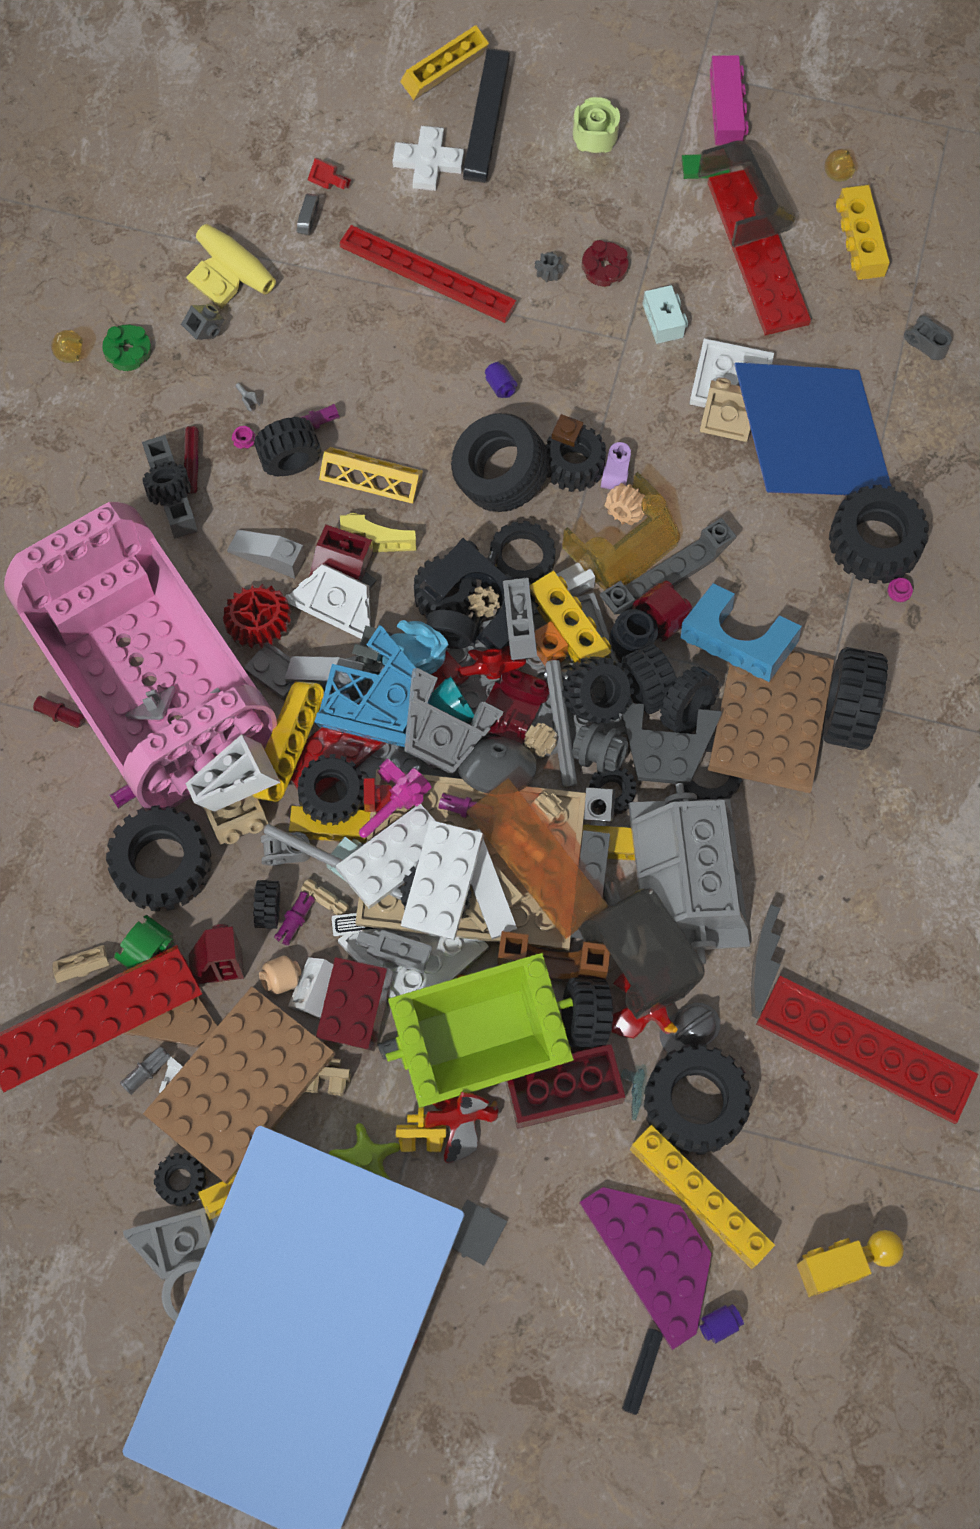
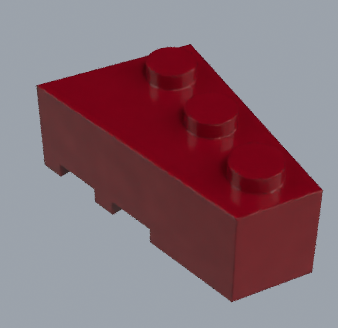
(217, 956)

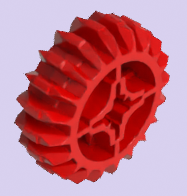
(270, 622)

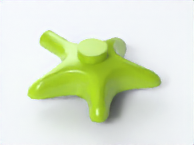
(367, 1153)

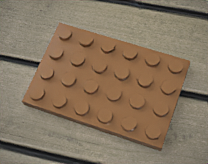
(775, 726)
(237, 1081)

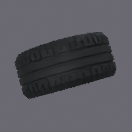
(484, 439)

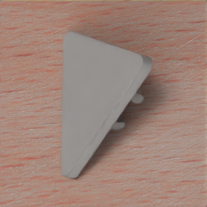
(154, 706)

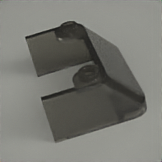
(771, 208)

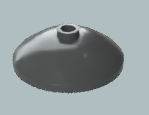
(495, 761)

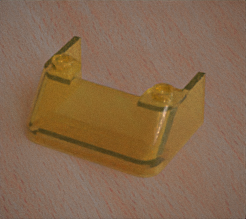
(636, 550)

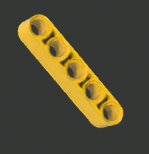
(291, 735)

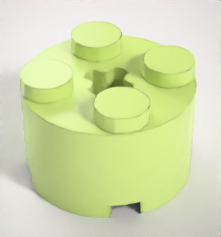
(596, 125)

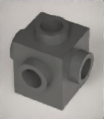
(203, 321)

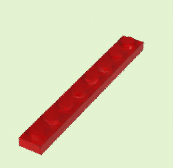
(428, 273)

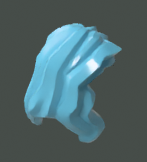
(421, 645)

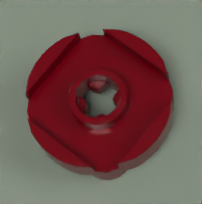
(609, 252)

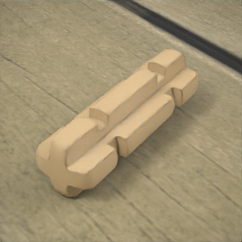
(325, 897)

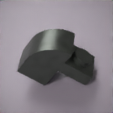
(370, 658)

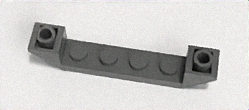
(712, 543)

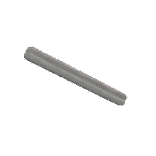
(561, 723)

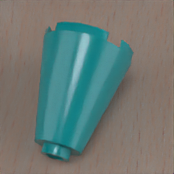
(450, 700)

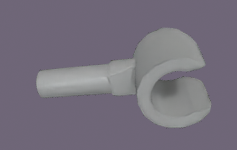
(248, 398)

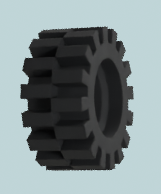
(166, 483)
(626, 783)
(266, 904)
(163, 1174)

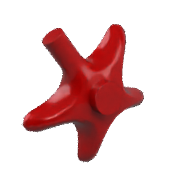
(491, 663)

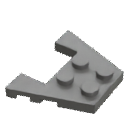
(437, 735)

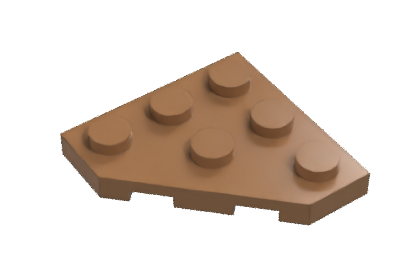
(185, 1025)

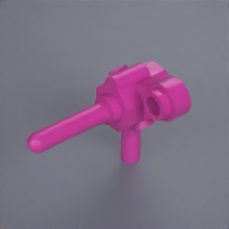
(405, 793)

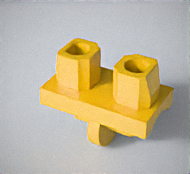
(409, 1132)

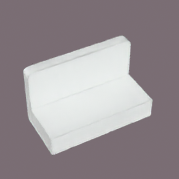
(577, 580)
(312, 987)

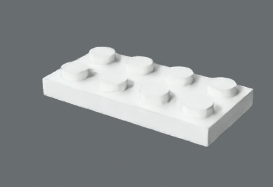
(386, 859)
(442, 880)

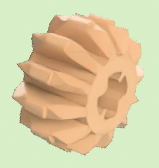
(625, 504)

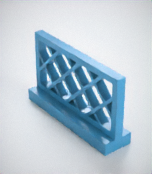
(350, 726)

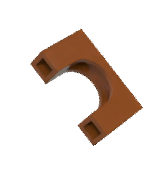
(589, 962)

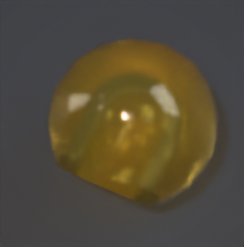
(839, 165)
(67, 346)

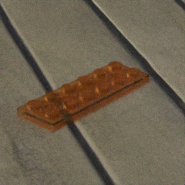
(537, 858)

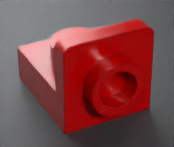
(375, 795)

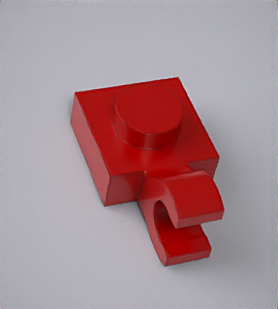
(324, 175)

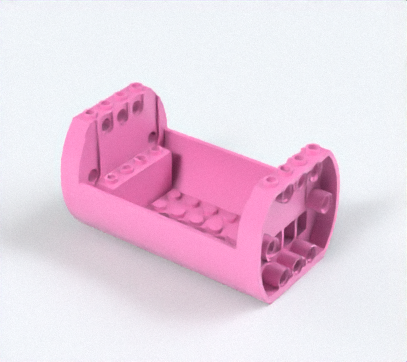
(114, 582)

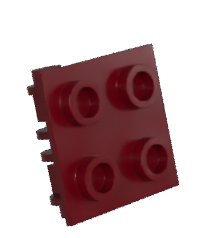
(516, 717)

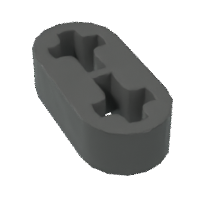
(308, 214)

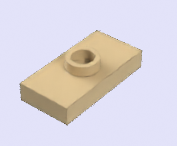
(80, 964)

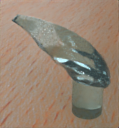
(637, 1089)

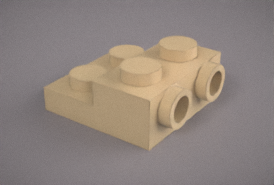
(725, 411)
(237, 820)

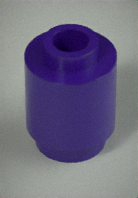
(500, 380)
(721, 1323)

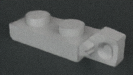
(396, 949)

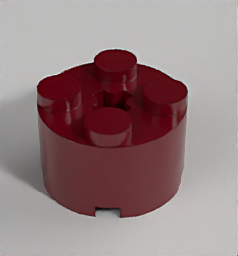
(665, 607)

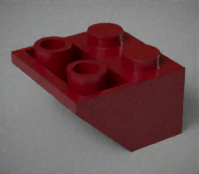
(343, 552)

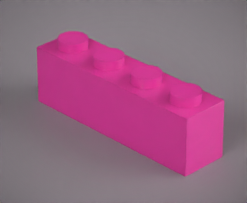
(727, 99)

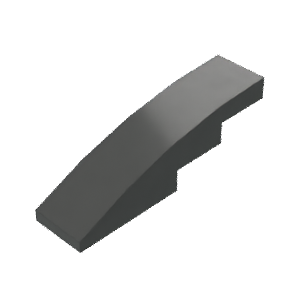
(763, 968)

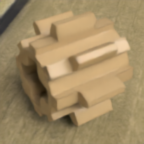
(490, 600)
(540, 739)
(548, 807)

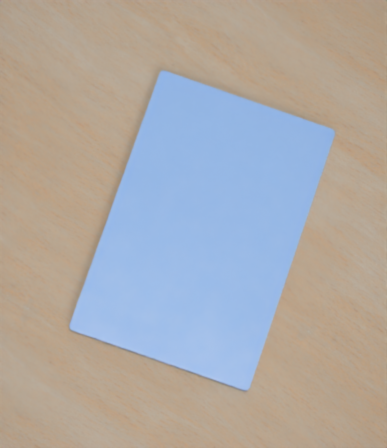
(293, 1335)

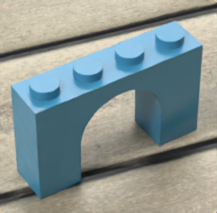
(757, 656)

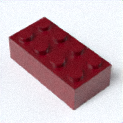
(567, 1089)

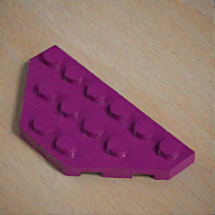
(657, 1255)

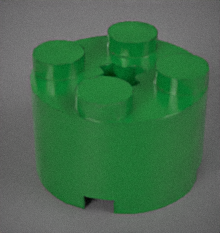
(144, 942)

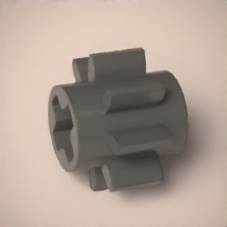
(549, 266)

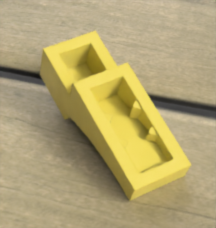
(383, 538)

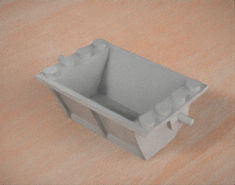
(691, 861)

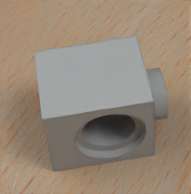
(608, 797)

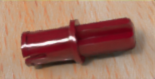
(58, 712)

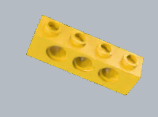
(862, 232)
(556, 587)

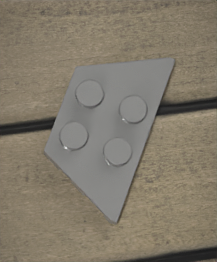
(172, 1240)

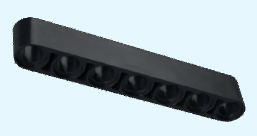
(486, 115)

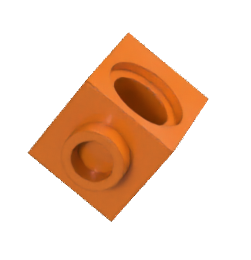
(550, 635)

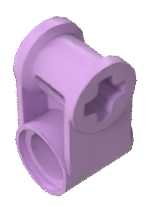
(616, 469)

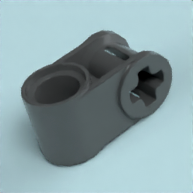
(928, 337)

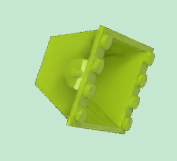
(479, 1030)

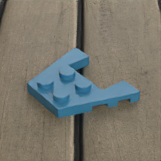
(388, 697)

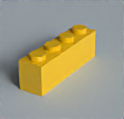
(444, 62)

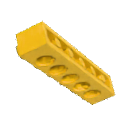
(702, 1197)

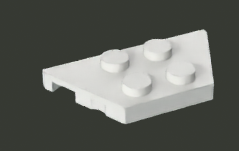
(334, 599)

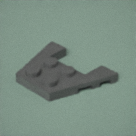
(668, 755)

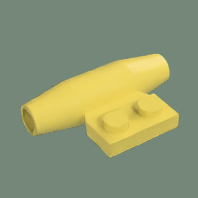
(230, 264)

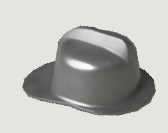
(695, 1025)

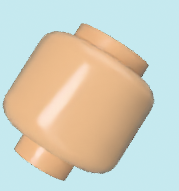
(280, 975)

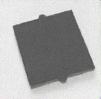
(478, 1232)

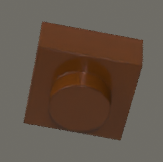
(567, 430)

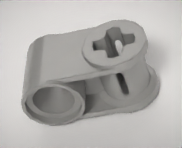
(280, 853)

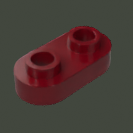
(525, 686)

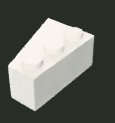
(233, 775)

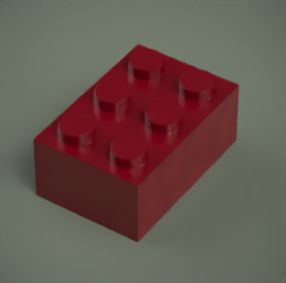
(354, 1004)

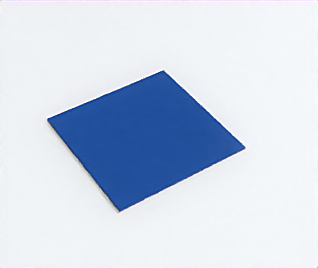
(811, 429)

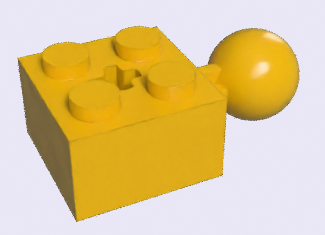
(848, 1261)

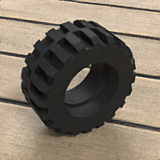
(886, 507)
(855, 698)
(149, 827)
(716, 1068)

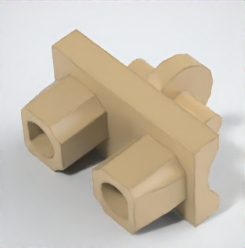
(337, 1077)

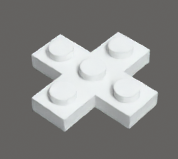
(428, 158)

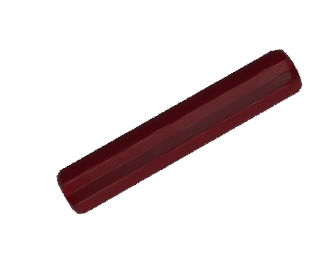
(191, 456)

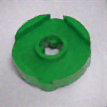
(123, 335)

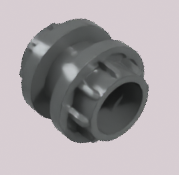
(596, 746)

